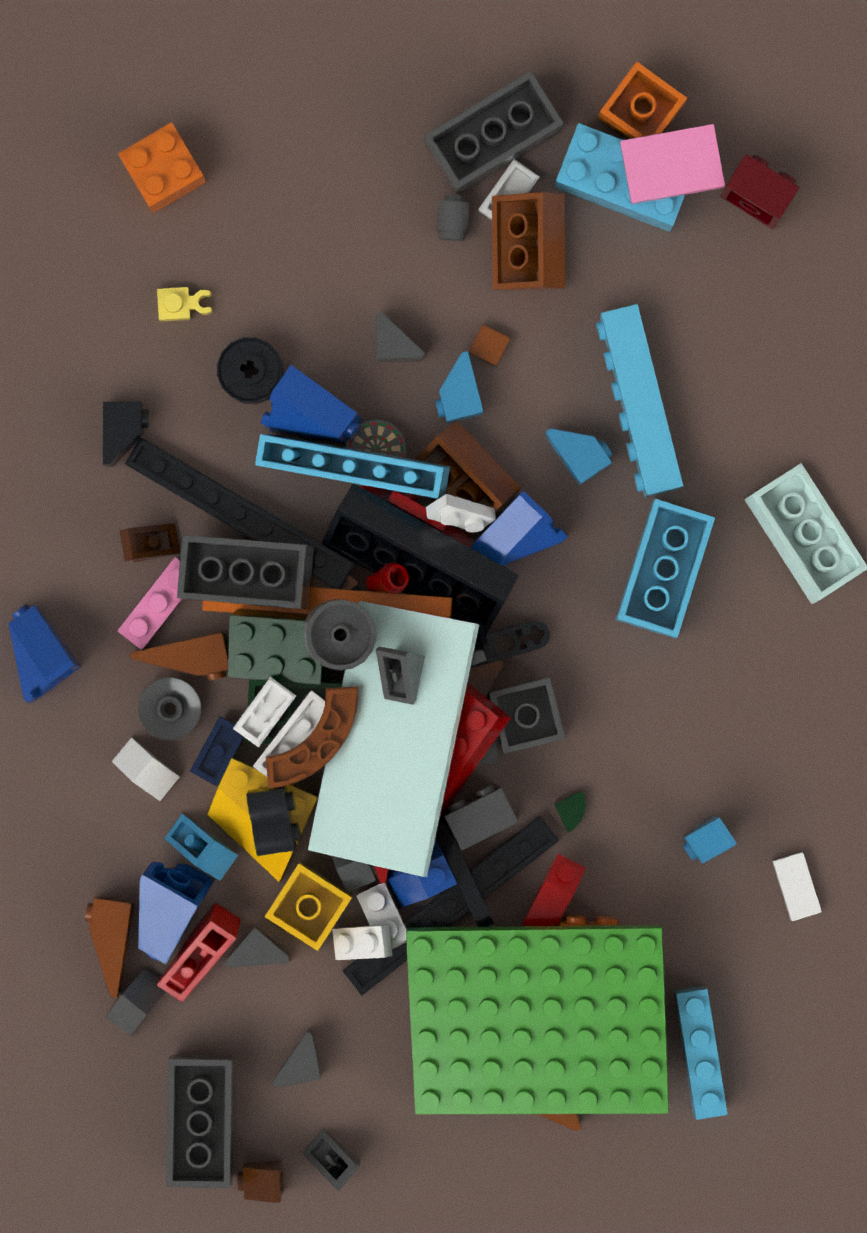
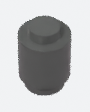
(453, 218)

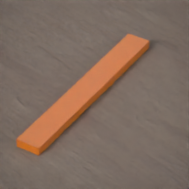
(423, 604)

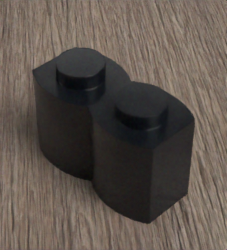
(272, 820)

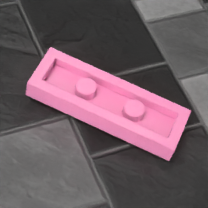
(153, 608)

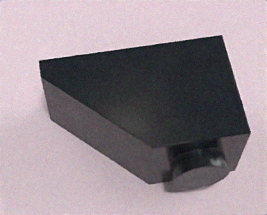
(122, 428)

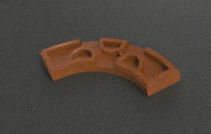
(320, 744)

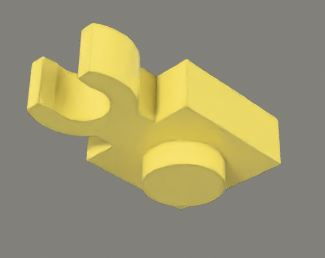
(177, 303)

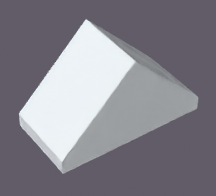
(145, 769)

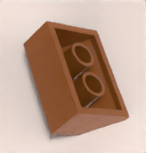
(528, 241)
(472, 470)

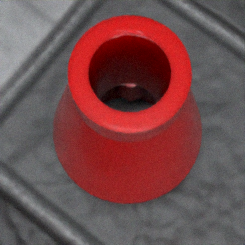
(389, 579)

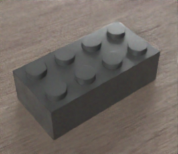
(493, 133)
(245, 572)
(200, 1121)

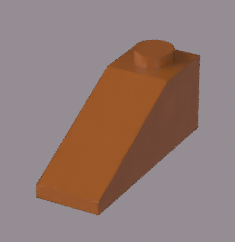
(195, 656)
(110, 933)

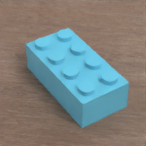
(597, 174)
(665, 568)

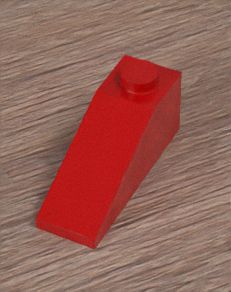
(554, 893)
(200, 952)

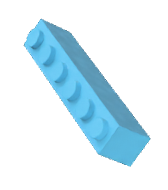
(640, 401)
(352, 465)

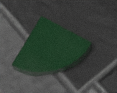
(571, 810)

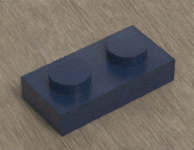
(217, 752)

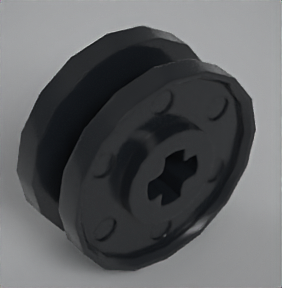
(235, 381)

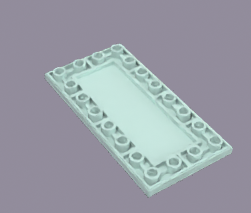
(392, 771)

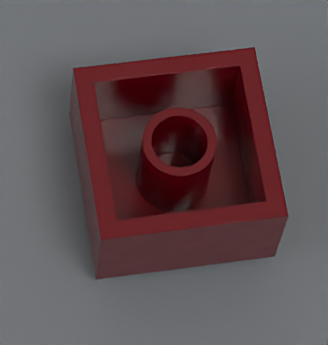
(760, 190)

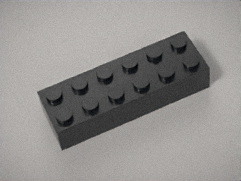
(437, 564)

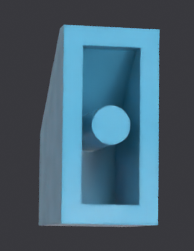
(459, 393)
(580, 453)
(708, 840)
(201, 847)

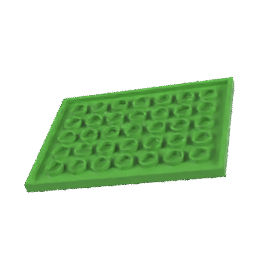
(538, 1019)

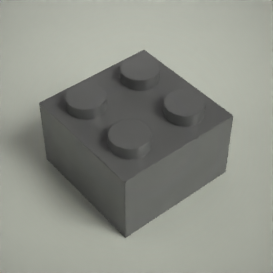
(532, 713)
(480, 817)

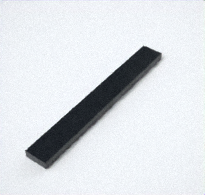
(233, 509)
(451, 904)

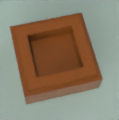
(489, 345)

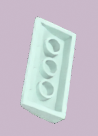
(806, 533)

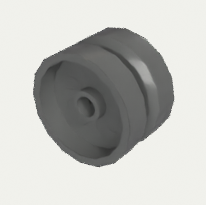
(350, 650)

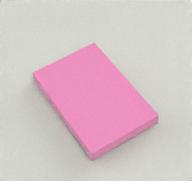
(672, 164)

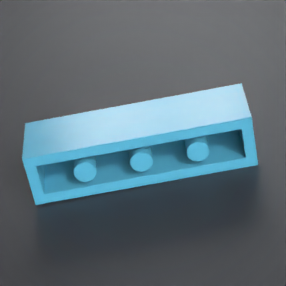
(700, 1052)

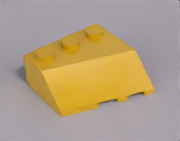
(231, 812)

